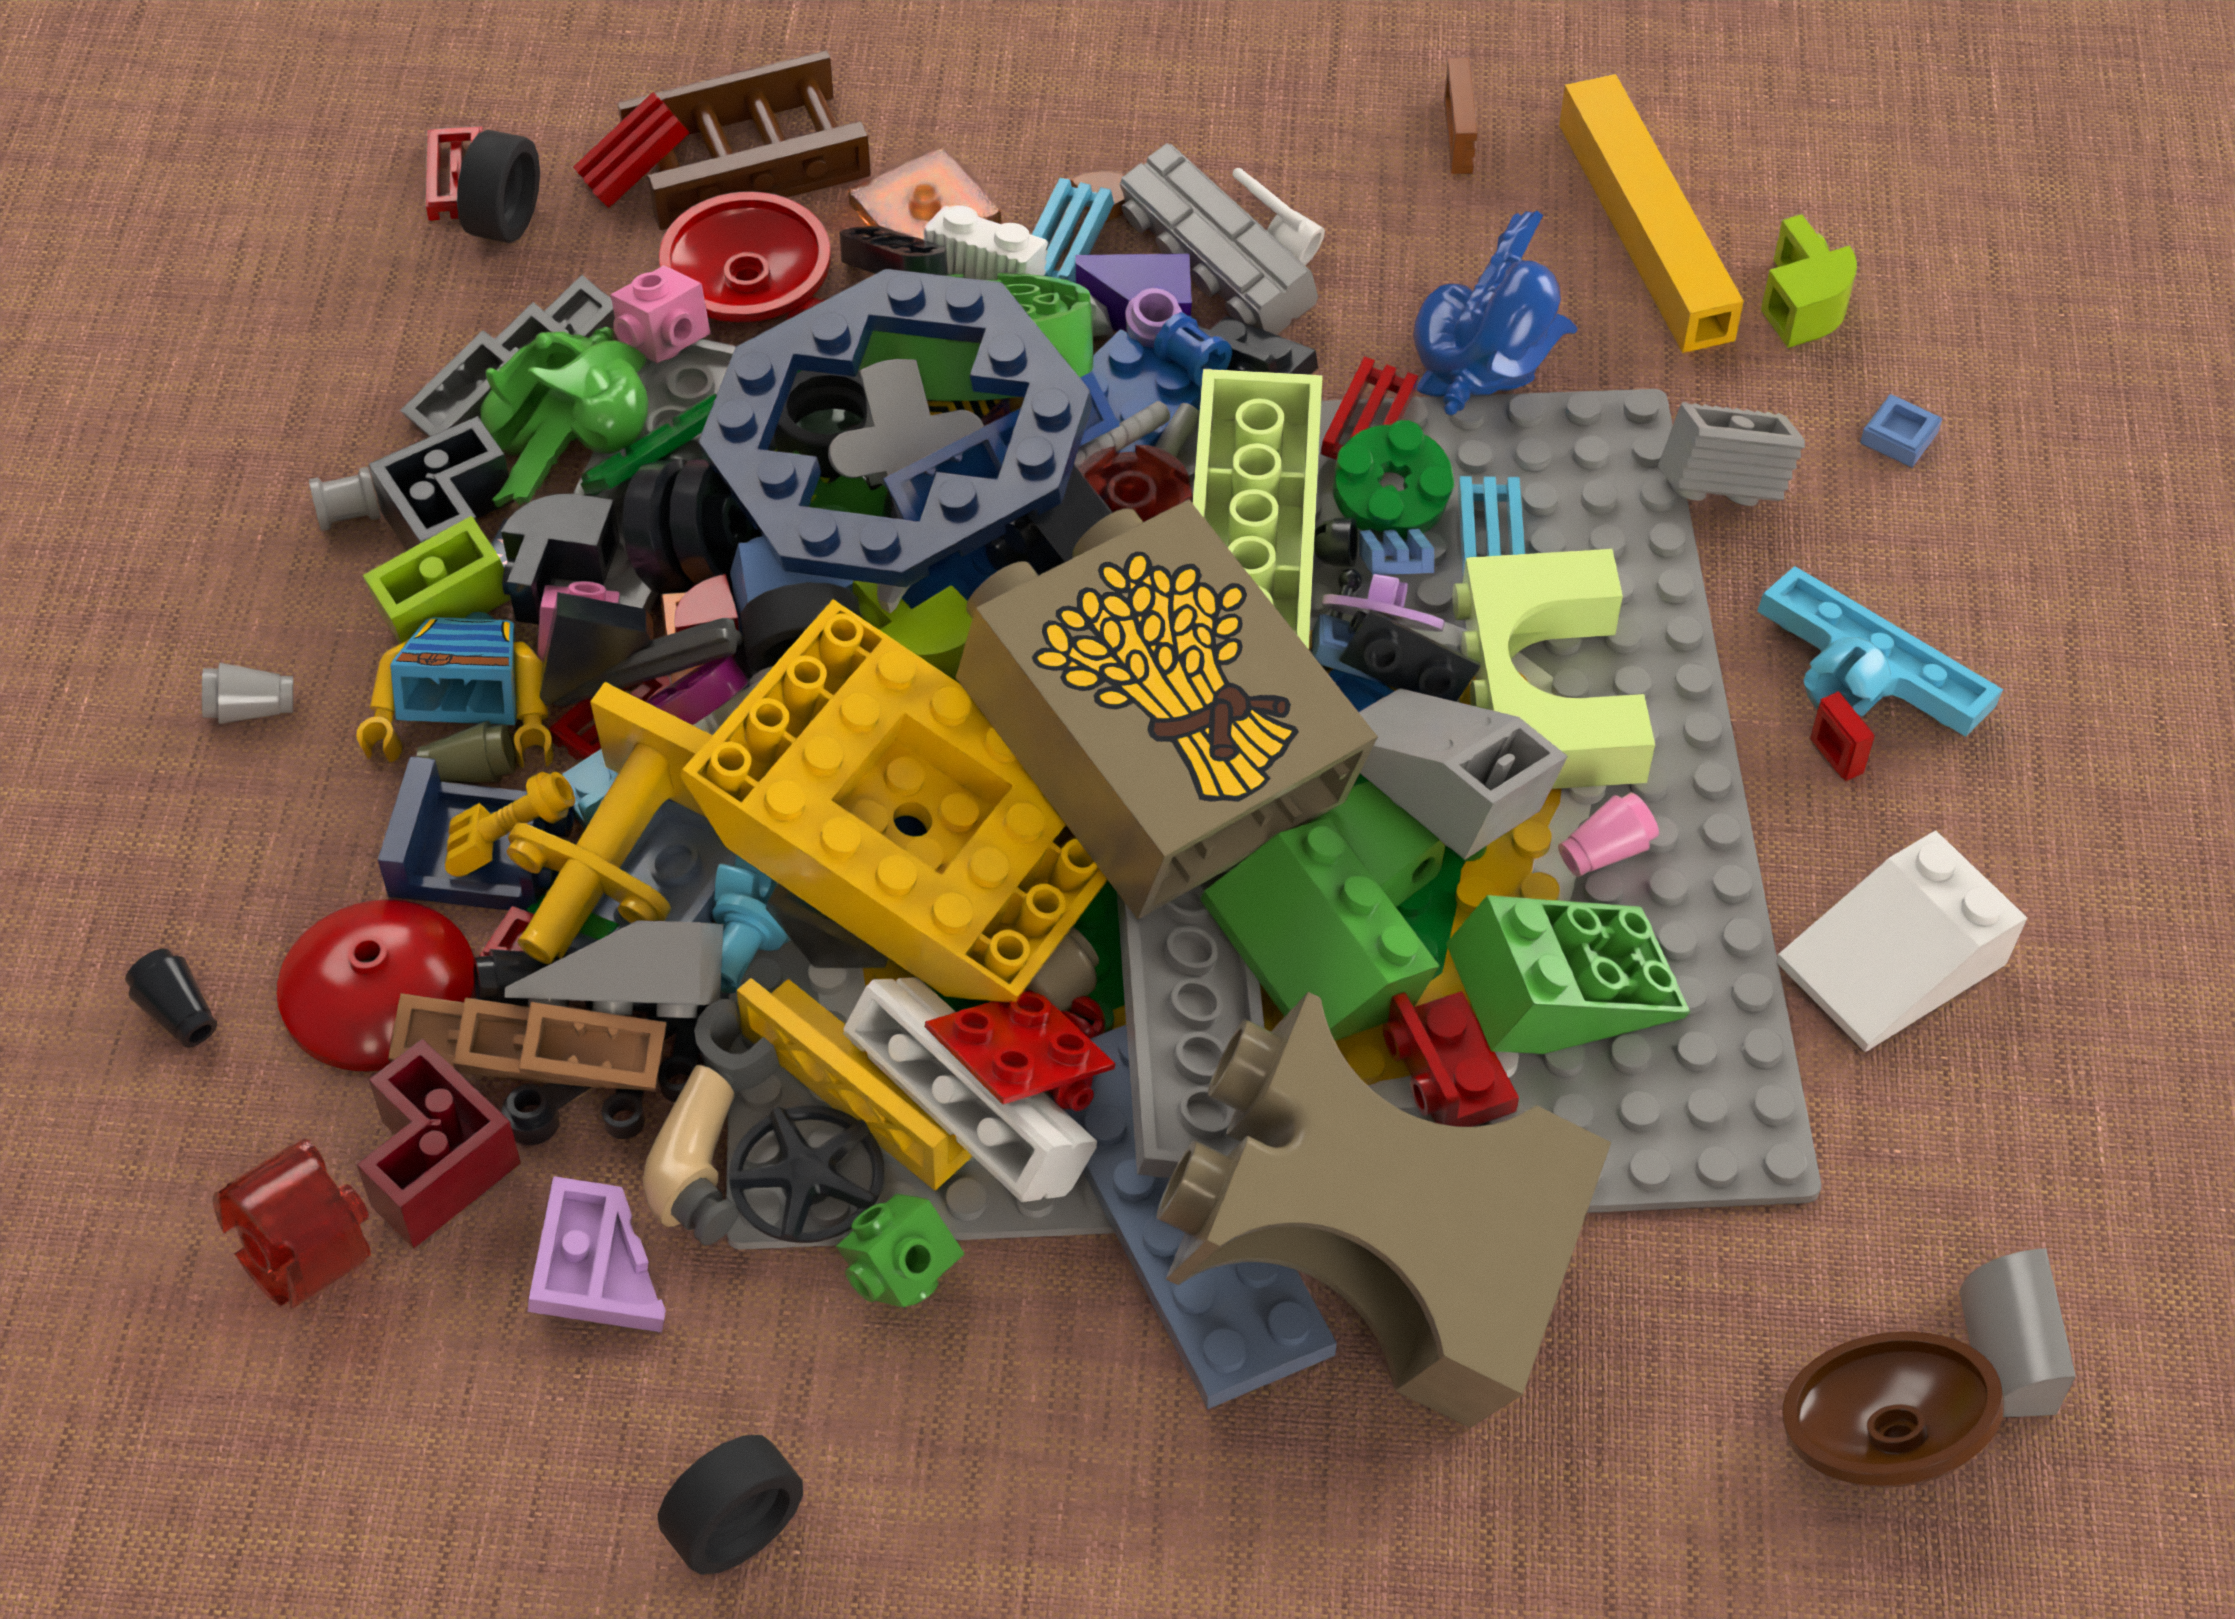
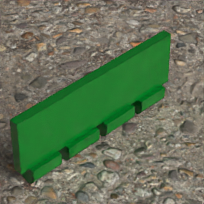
(648, 448)

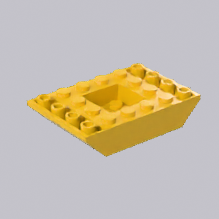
(872, 733)

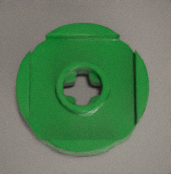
(1398, 450)

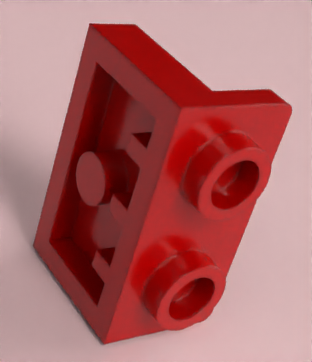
(1448, 1061)

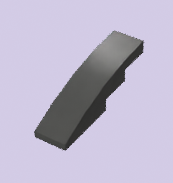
(462, 384)

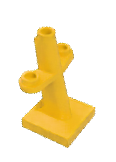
(648, 754)

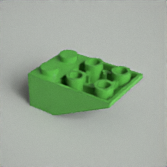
(1562, 973)

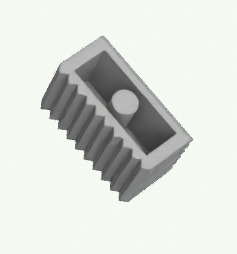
(1730, 454)

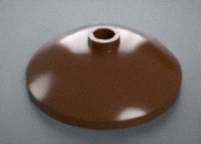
(1893, 1408)

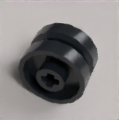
(682, 525)

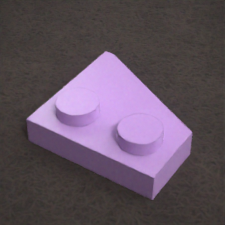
(592, 1260)

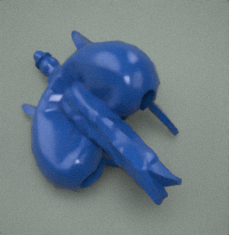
(1496, 332)

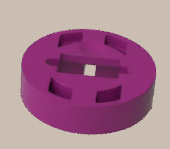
(701, 690)

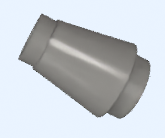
(244, 693)

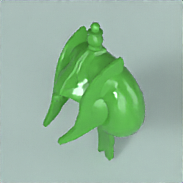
(563, 392)

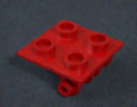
(1023, 1050)

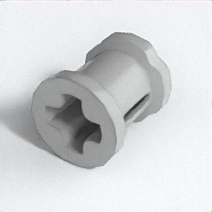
(344, 498)

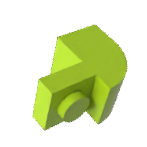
(1810, 286)
(930, 630)

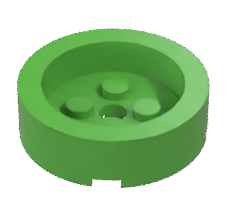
(945, 365)

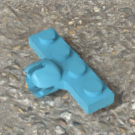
(1872, 657)

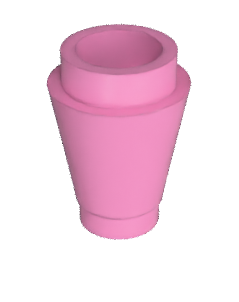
(1610, 835)

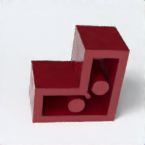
(444, 1146)

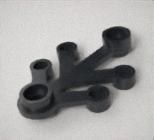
(542, 1123)

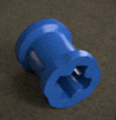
(1190, 347)

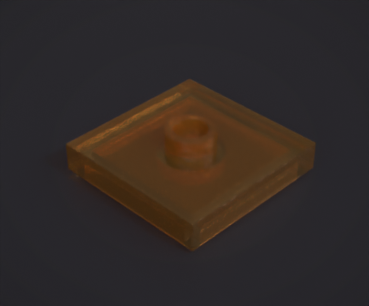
(916, 192)

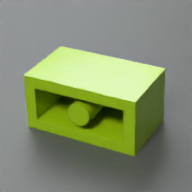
(438, 578)

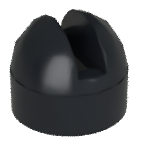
(1337, 542)

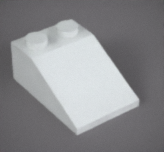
(1904, 941)

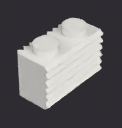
(984, 247)

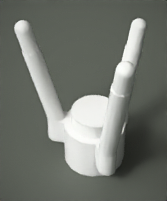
(1289, 227)

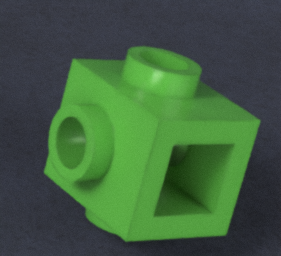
(898, 1251)

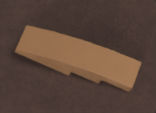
(533, 1041)

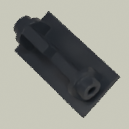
(1406, 657)

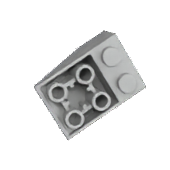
(1459, 766)

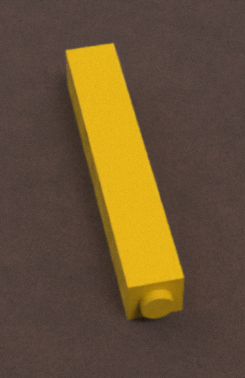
(1650, 214)

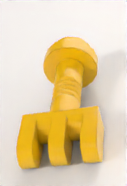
(476, 829)

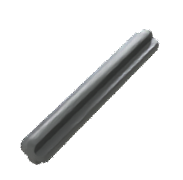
(664, 657)

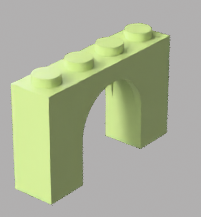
(1541, 598)

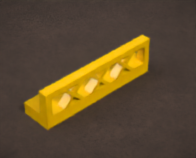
(819, 1055)

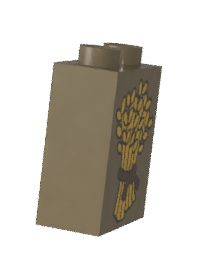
(1160, 702)

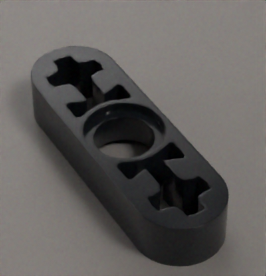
(883, 248)

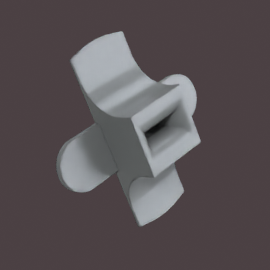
(896, 425)

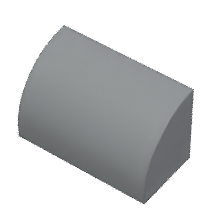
(2020, 1330)

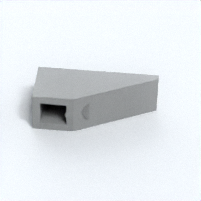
(639, 963)

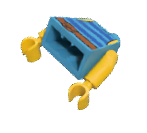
(460, 675)

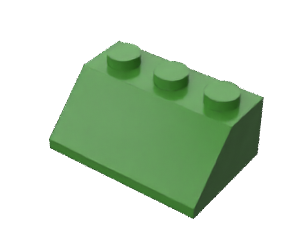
(1320, 925)

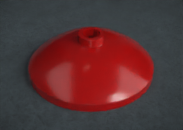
(750, 254)
(349, 1008)

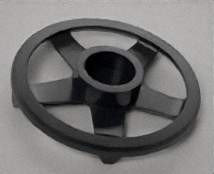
(805, 1172)

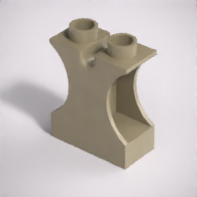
(1420, 1225)

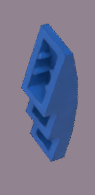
(980, 454)

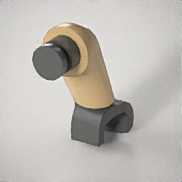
(678, 1168)

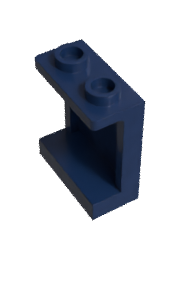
(417, 845)

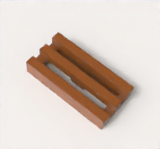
(1460, 115)

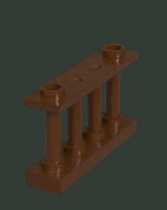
(781, 165)

